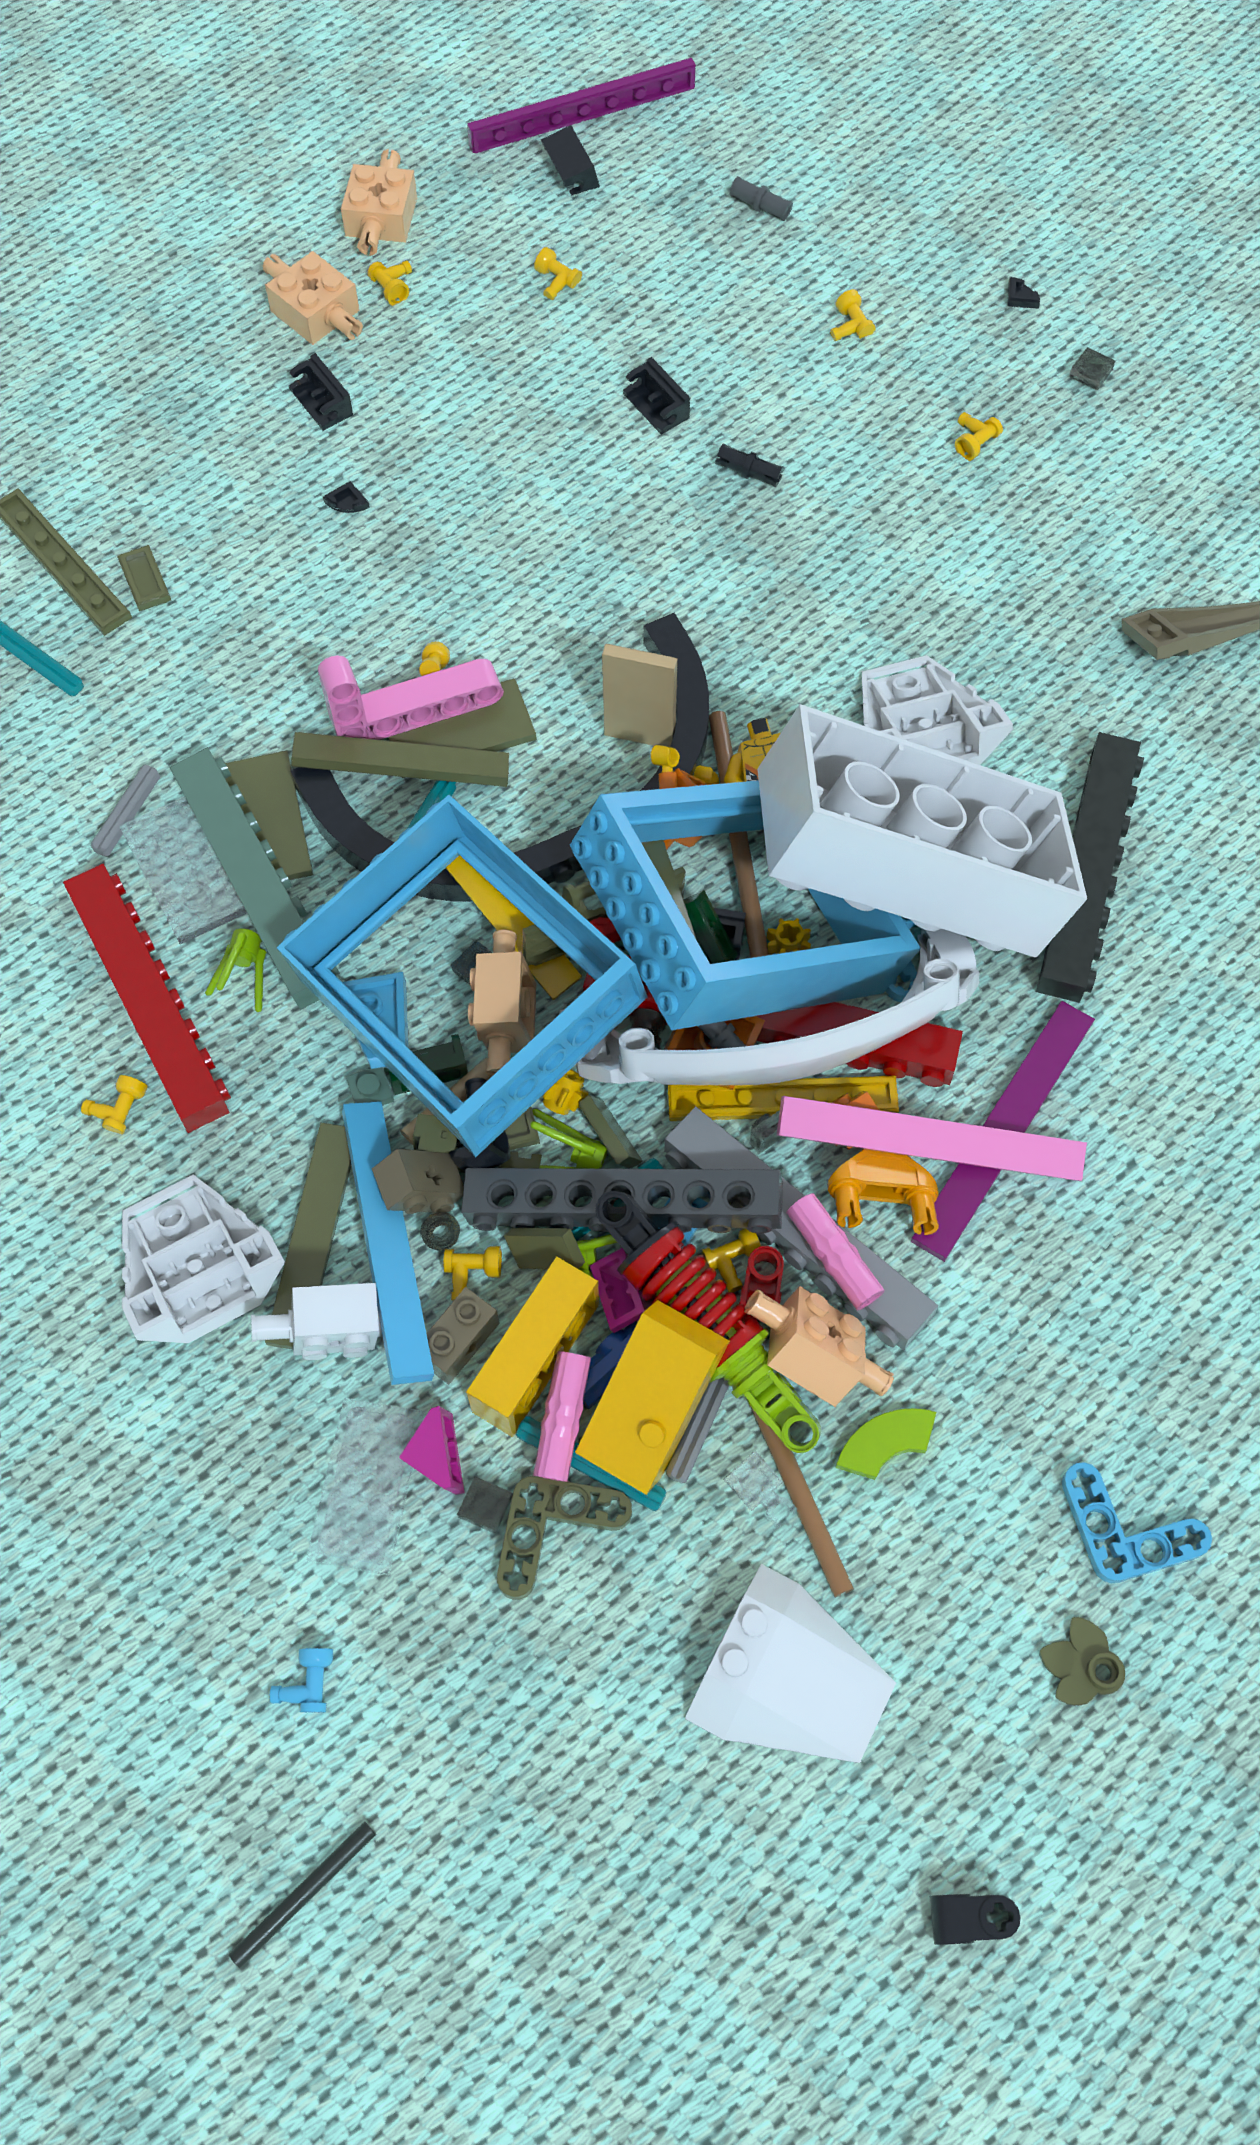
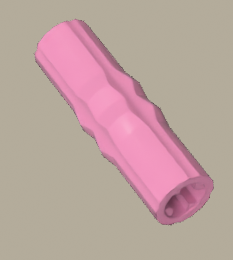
(835, 1251)
(562, 1416)

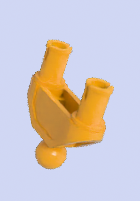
(884, 1178)

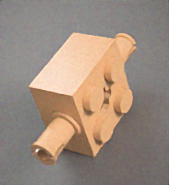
(379, 202)
(312, 297)
(502, 1000)
(817, 1345)

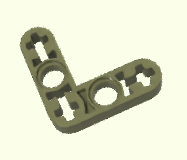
(551, 1510)

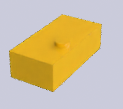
(528, 1350)
(651, 1396)

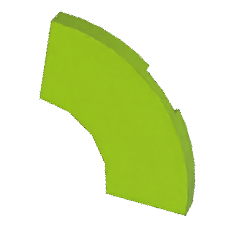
(884, 1438)

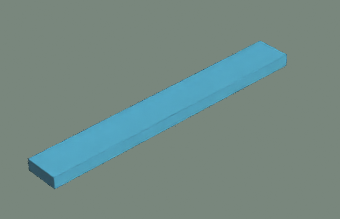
(387, 1250)

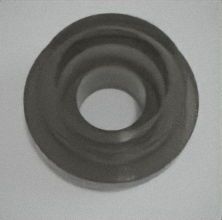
(445, 1239)

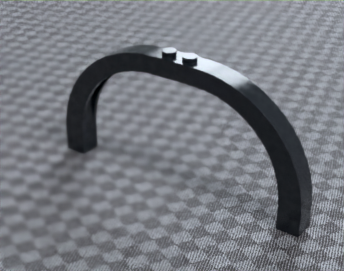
(551, 858)

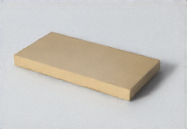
(639, 695)

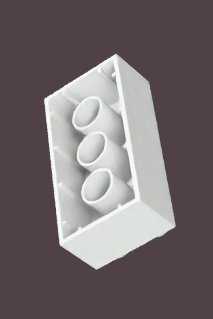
(917, 834)

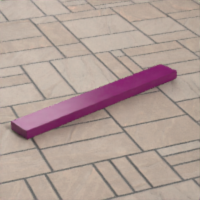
(581, 105)
(1012, 1112)

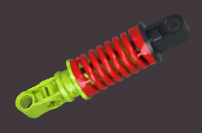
(668, 1275)

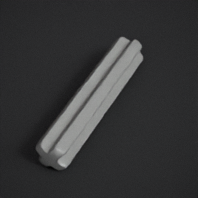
(125, 810)
(697, 1431)

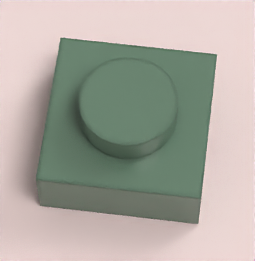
(370, 1086)

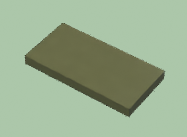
(487, 728)
(275, 805)

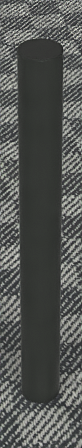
(302, 1895)

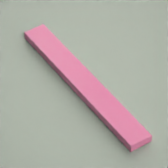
(931, 1138)

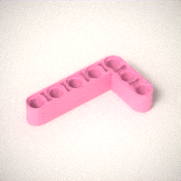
(406, 703)

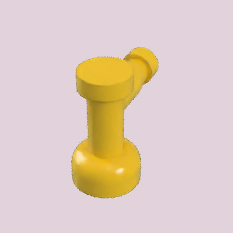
(546, 263)
(388, 280)
(849, 304)
(983, 432)
(434, 658)
(115, 1116)
(721, 1257)
(460, 1263)

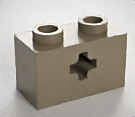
(418, 1181)
(460, 1334)

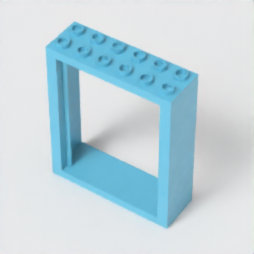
(386, 887)
(664, 949)

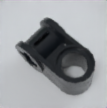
(964, 1920)

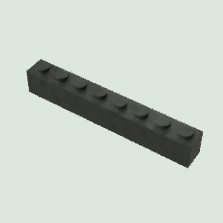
(1096, 837)

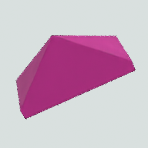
(618, 1296)
(435, 1451)

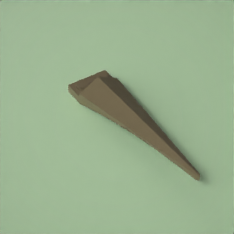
(1190, 630)

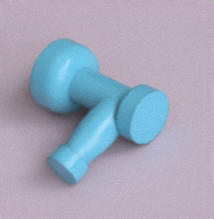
(311, 1694)

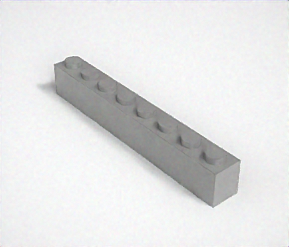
(896, 1314)

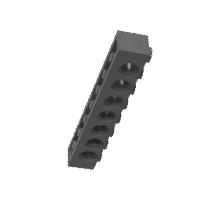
(722, 1186)

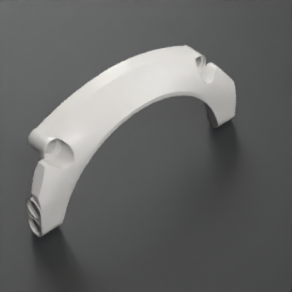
(943, 981)

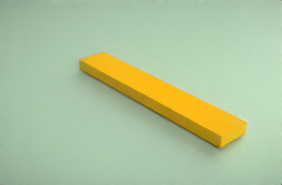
(554, 975)
(758, 1100)

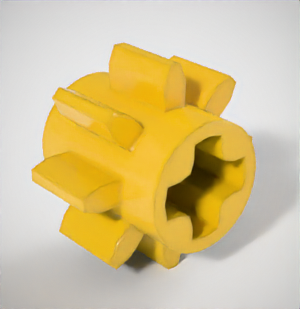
(788, 937)
(565, 1094)

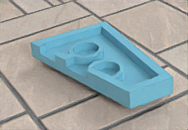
(388, 1001)

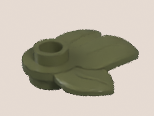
(1076, 1664)

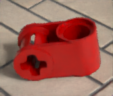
(768, 1284)

